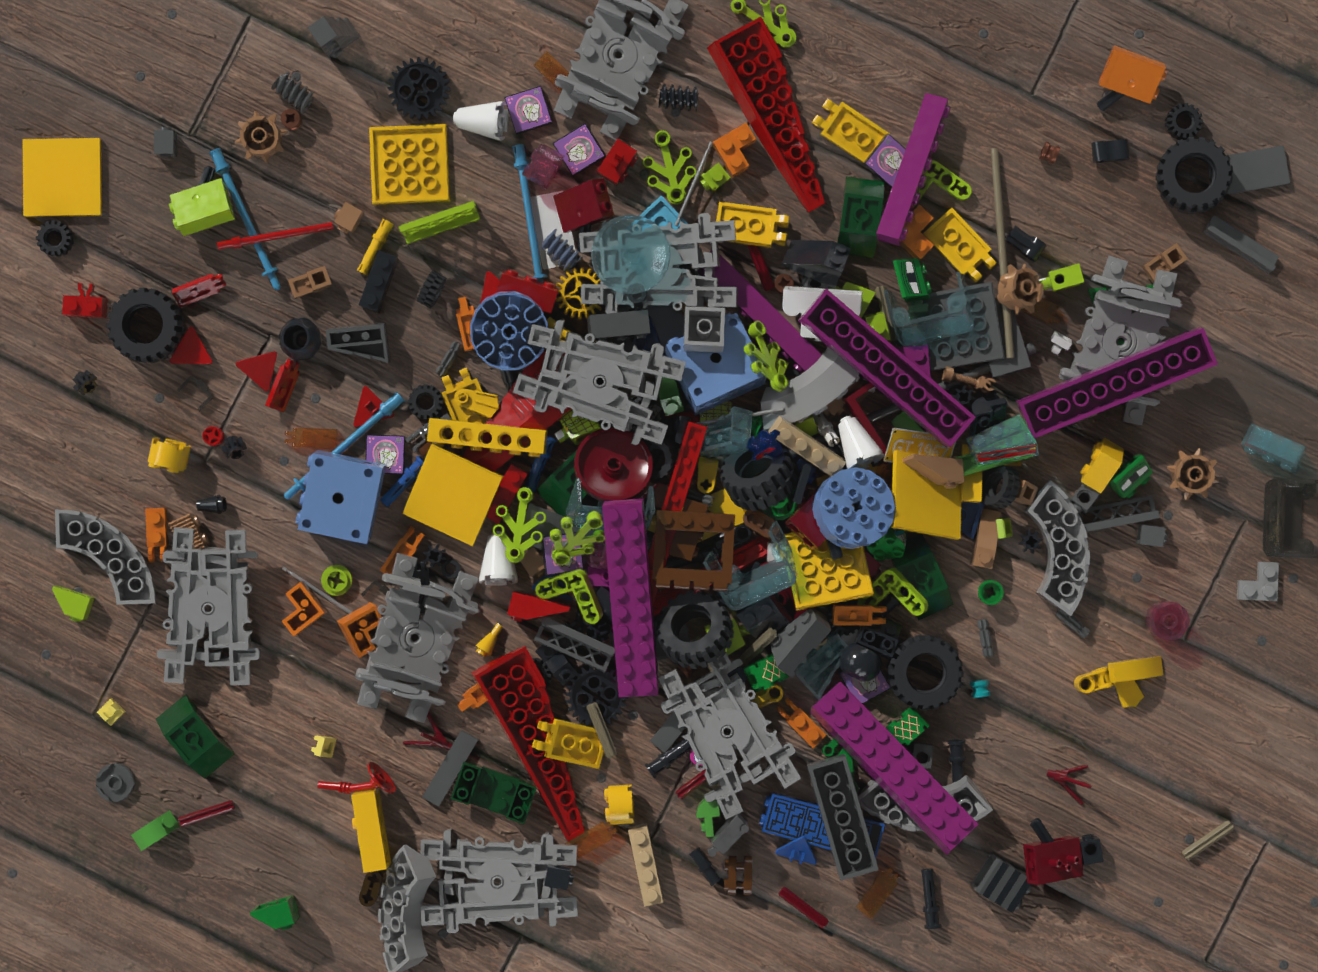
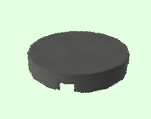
(115, 782)

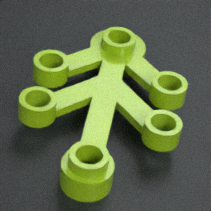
(768, 20)
(670, 171)
(767, 357)
(519, 527)
(561, 554)

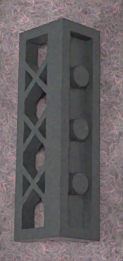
(1241, 244)
(1122, 520)
(581, 639)

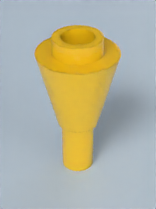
(486, 645)

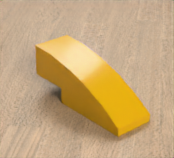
(972, 486)
(1135, 669)

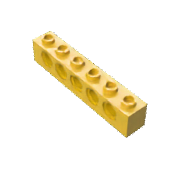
(438, 426)

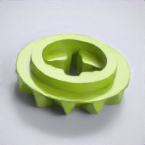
(328, 584)

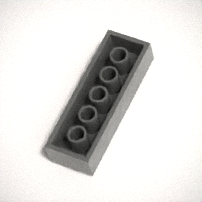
(842, 817)

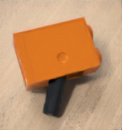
(1131, 76)

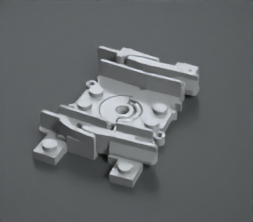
(604, 75)
(677, 284)
(1114, 320)
(596, 360)
(221, 590)
(422, 658)
(706, 736)
(503, 860)

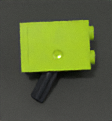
(201, 205)

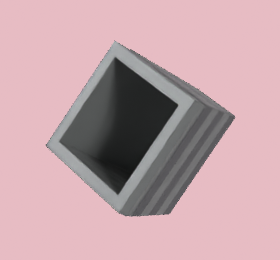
(1001, 883)

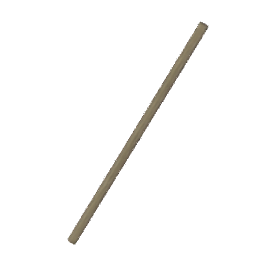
(1001, 247)

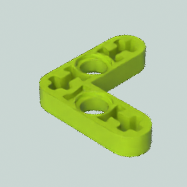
(955, 193)
(895, 587)
(577, 588)

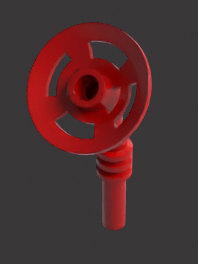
(379, 779)

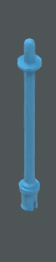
(520, 164)
(223, 168)
(384, 410)

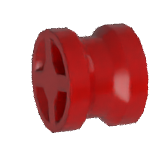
(209, 435)

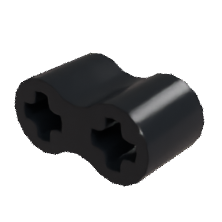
(1110, 151)

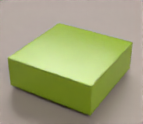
(1004, 528)

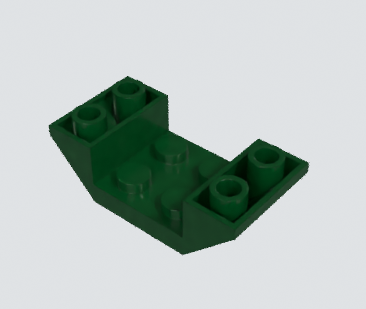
(861, 215)
(559, 486)
(923, 572)
(193, 737)
(494, 791)

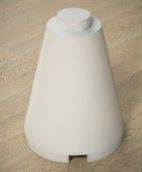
(483, 119)
(857, 444)
(495, 566)

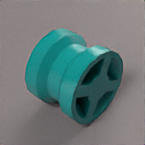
(980, 688)

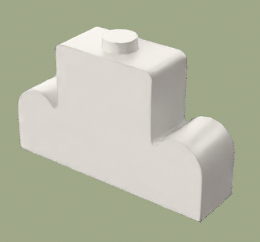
(799, 299)

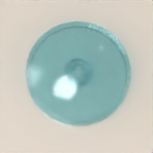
(630, 254)

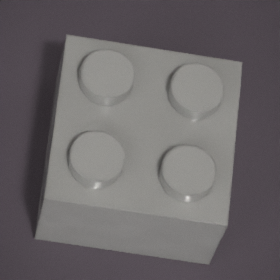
(704, 329)

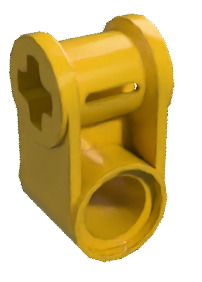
(707, 472)
(1097, 680)

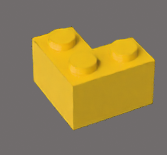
(1104, 464)

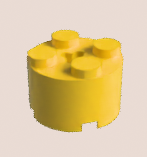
(169, 454)
(620, 804)

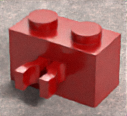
(617, 162)
(84, 305)

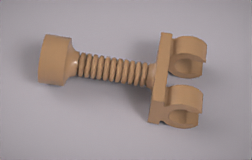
(981, 382)

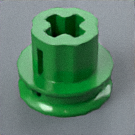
(757, 424)
(996, 588)

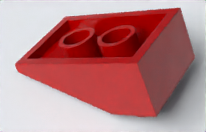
(528, 606)

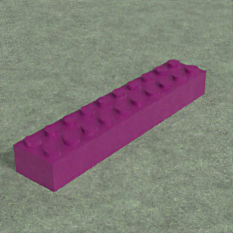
(886, 368)
(1117, 382)
(631, 597)
(893, 768)

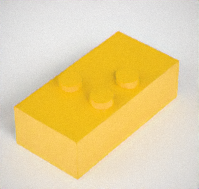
(371, 830)

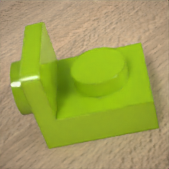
(714, 178)

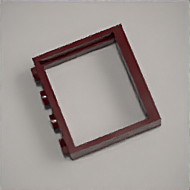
(856, 411)

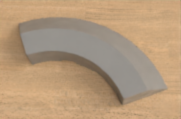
(810, 390)
(1066, 547)
(110, 550)
(880, 804)
(401, 909)

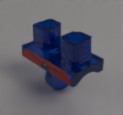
(765, 444)

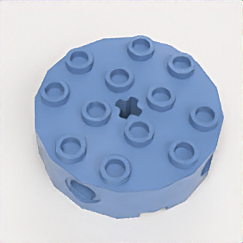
(494, 316)
(837, 516)

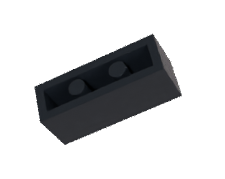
(378, 281)

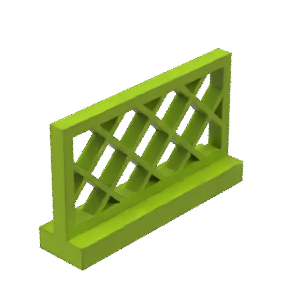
(440, 222)

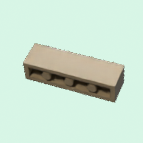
(807, 447)
(645, 864)

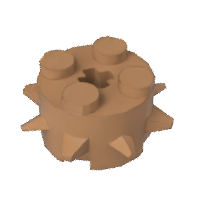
(251, 131)
(1020, 289)
(1200, 466)

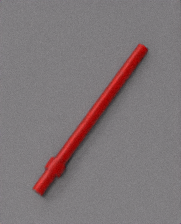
(237, 242)

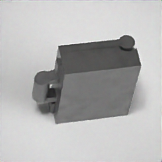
(728, 834)

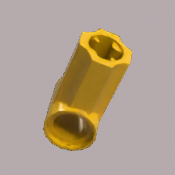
(763, 697)

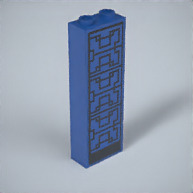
(798, 818)

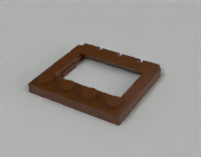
(693, 522)

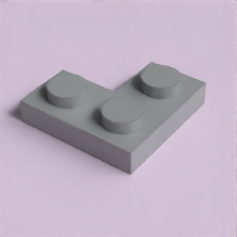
(1264, 588)

